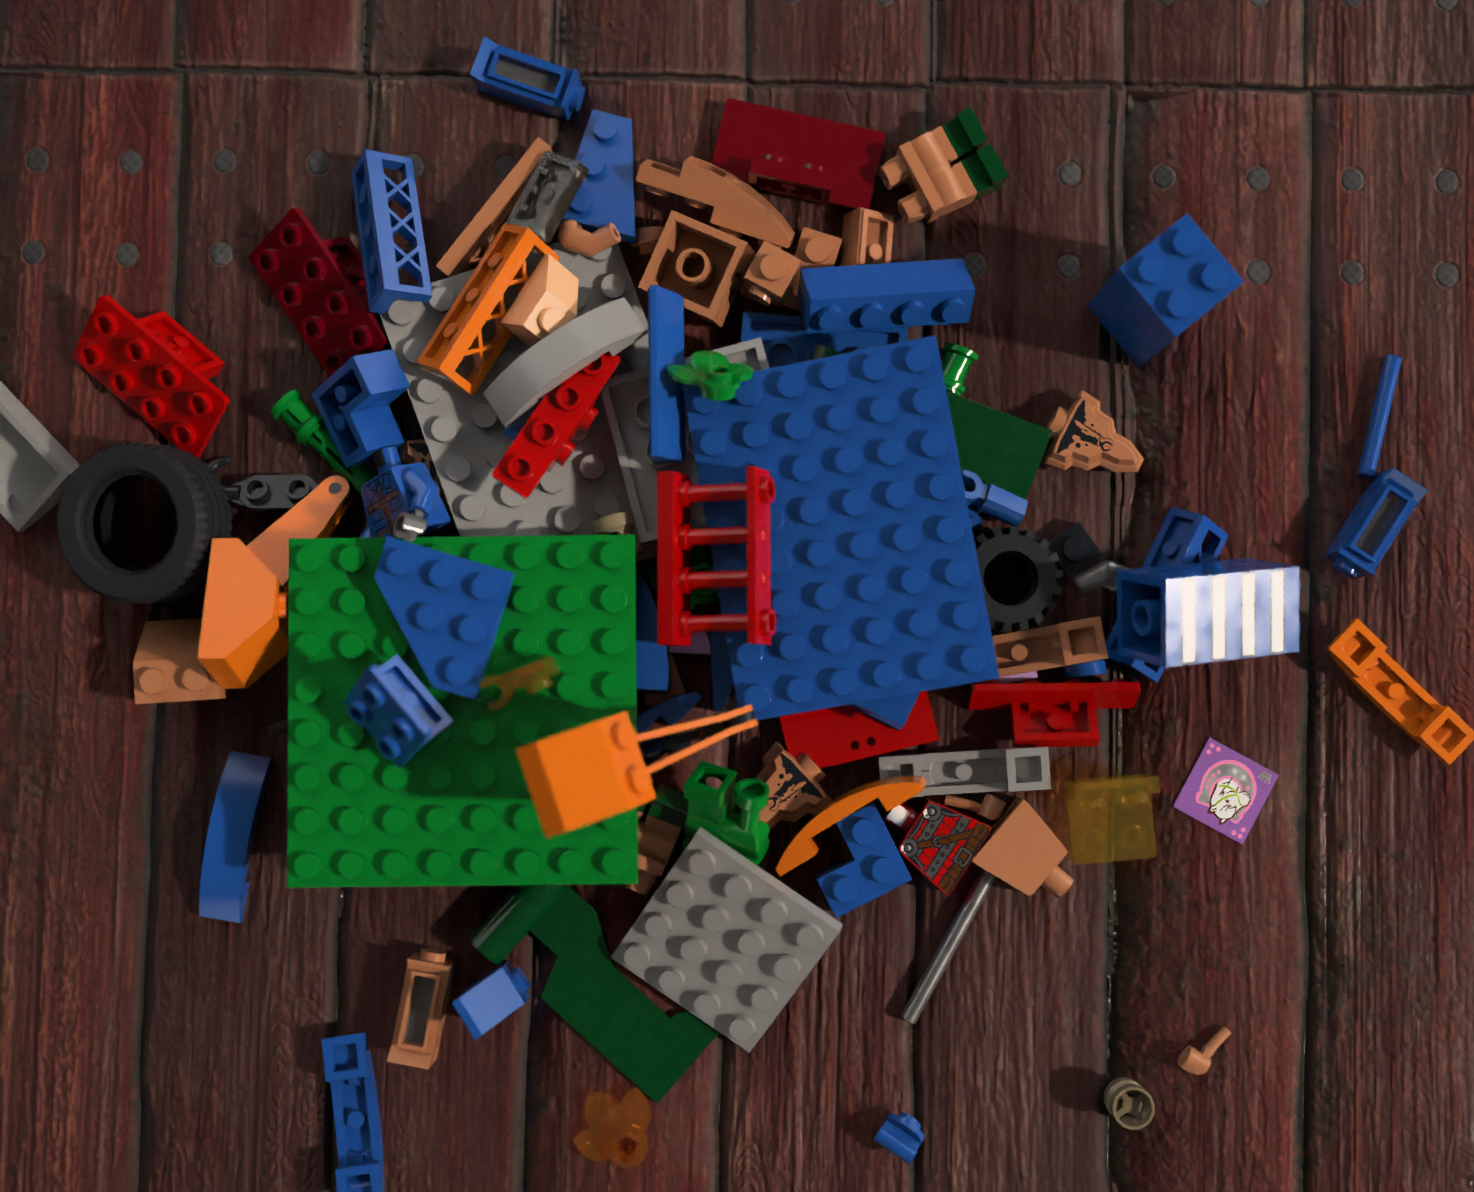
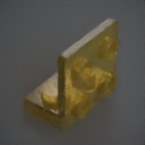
(1111, 818)

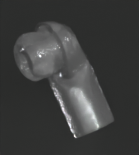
(1099, 575)

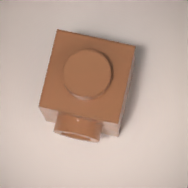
(771, 275)

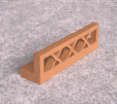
(492, 215)

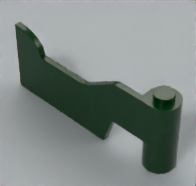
(991, 442)
(591, 990)

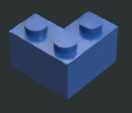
(357, 405)
(871, 868)

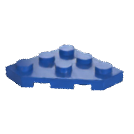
(445, 610)

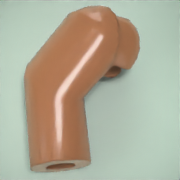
(586, 243)

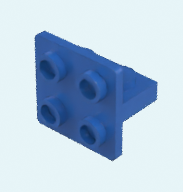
(396, 710)

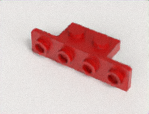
(552, 427)
(1054, 712)

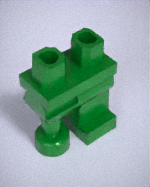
(714, 812)

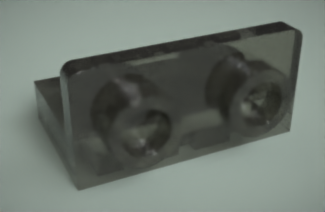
(548, 194)

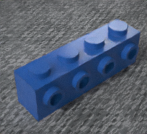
(885, 295)

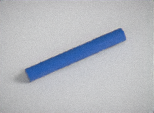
(1379, 416)

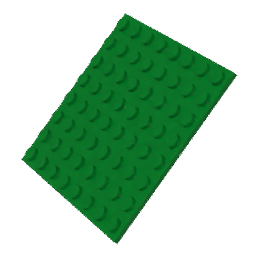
(462, 799)

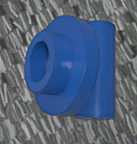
(900, 1136)

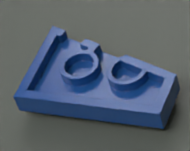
(609, 185)

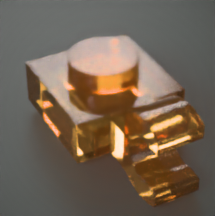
(532, 676)

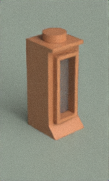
(422, 1009)

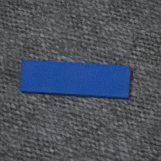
(665, 393)

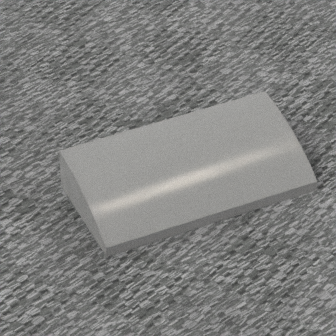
(31, 464)

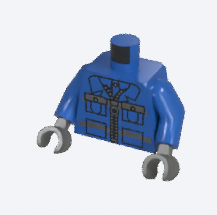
(401, 499)

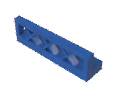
(374, 219)
(1176, 543)

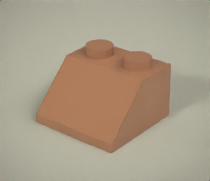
(168, 665)

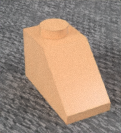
(544, 302)

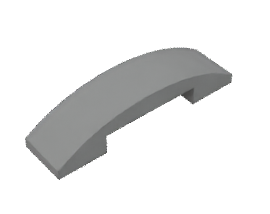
(560, 356)
(974, 770)

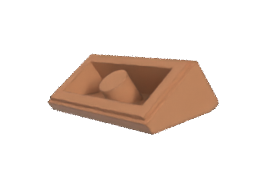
(866, 237)

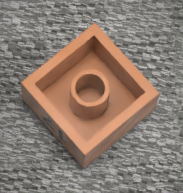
(699, 266)

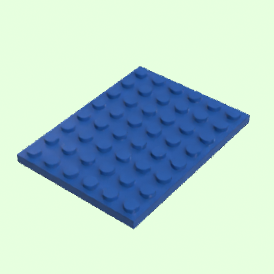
(865, 530)

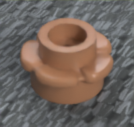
(647, 239)

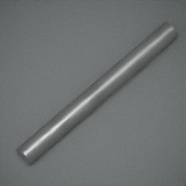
(948, 946)

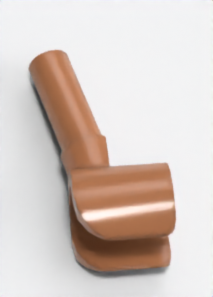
(989, 808)
(1199, 1062)

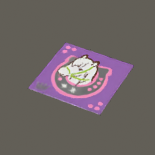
(1226, 790)

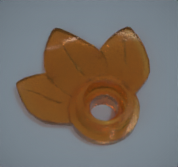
(612, 1122)

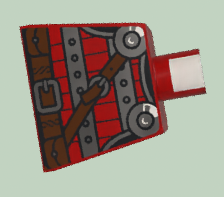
(937, 840)

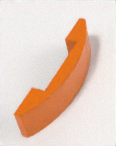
(1398, 694)
(890, 791)

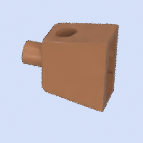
(1024, 852)

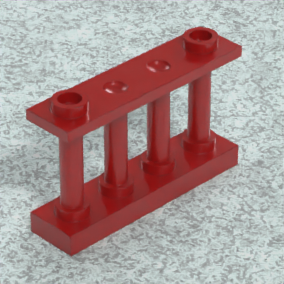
(678, 537)

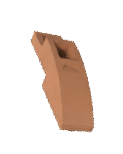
(736, 204)

